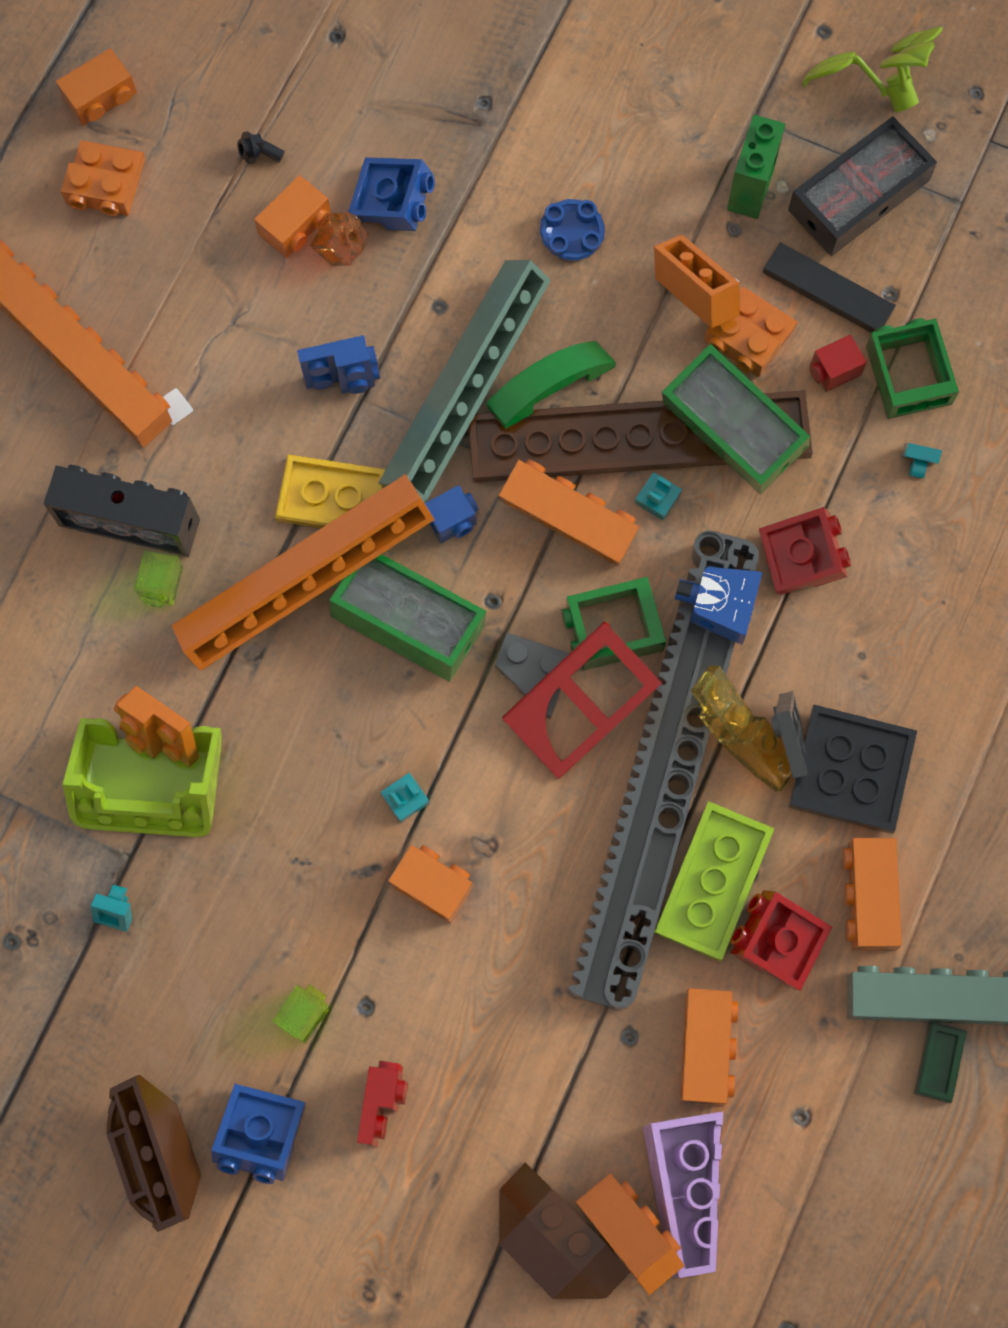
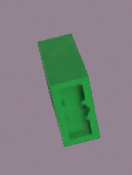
(755, 166)
(920, 398)
(647, 610)

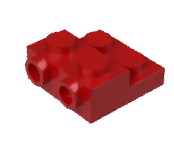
(805, 551)
(780, 938)
(382, 1092)

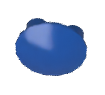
(572, 229)

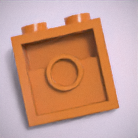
(103, 178)
(754, 335)
(155, 727)

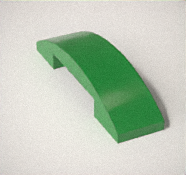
(546, 377)

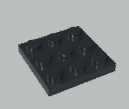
(854, 769)

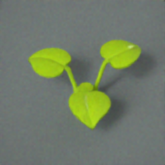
(913, 52)

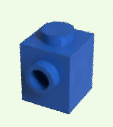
(453, 514)

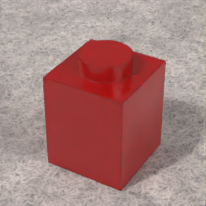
(837, 363)

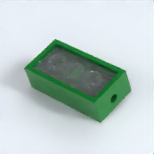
(735, 419)
(408, 615)

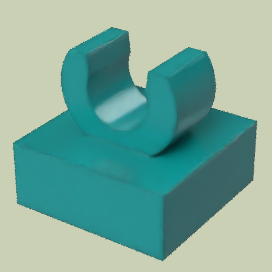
(920, 457)
(658, 496)
(405, 797)
(112, 910)

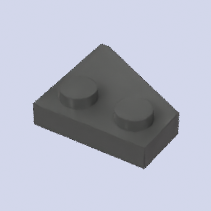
(528, 663)
(788, 724)

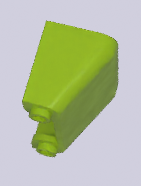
(131, 792)

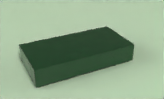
(940, 1062)

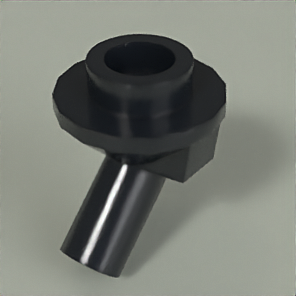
(252, 145)

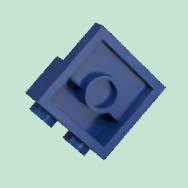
(392, 192)
(340, 361)
(257, 1134)

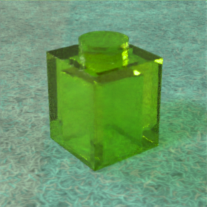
(158, 579)
(302, 1012)

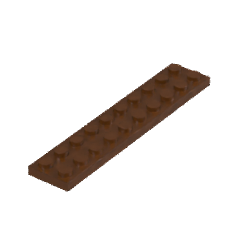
(602, 439)

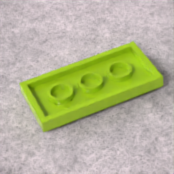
(714, 881)

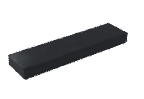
(828, 288)

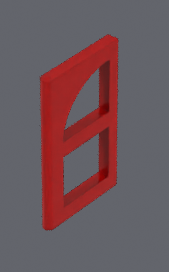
(529, 714)

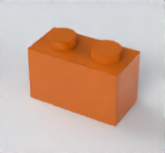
(96, 87)
(292, 216)
(431, 882)

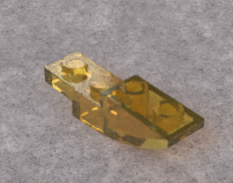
(739, 731)

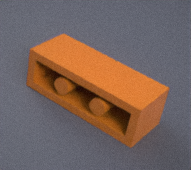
(697, 281)
(872, 894)
(708, 1047)
(632, 1232)

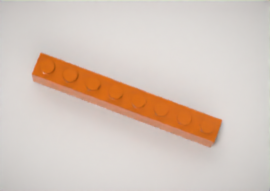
(80, 352)
(302, 572)

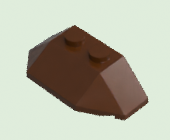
(152, 1152)
(554, 1241)

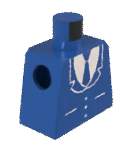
(722, 600)

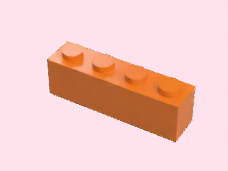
(569, 512)

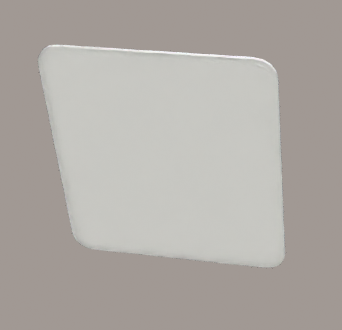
(179, 406)

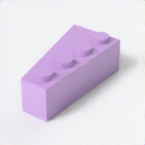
(686, 1185)

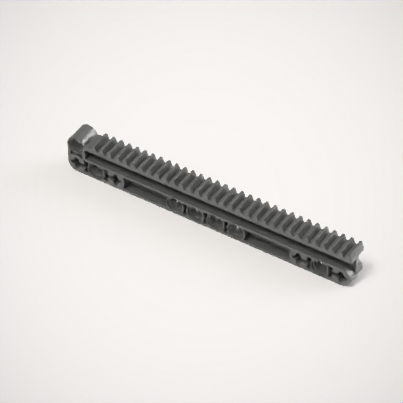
(643, 847)

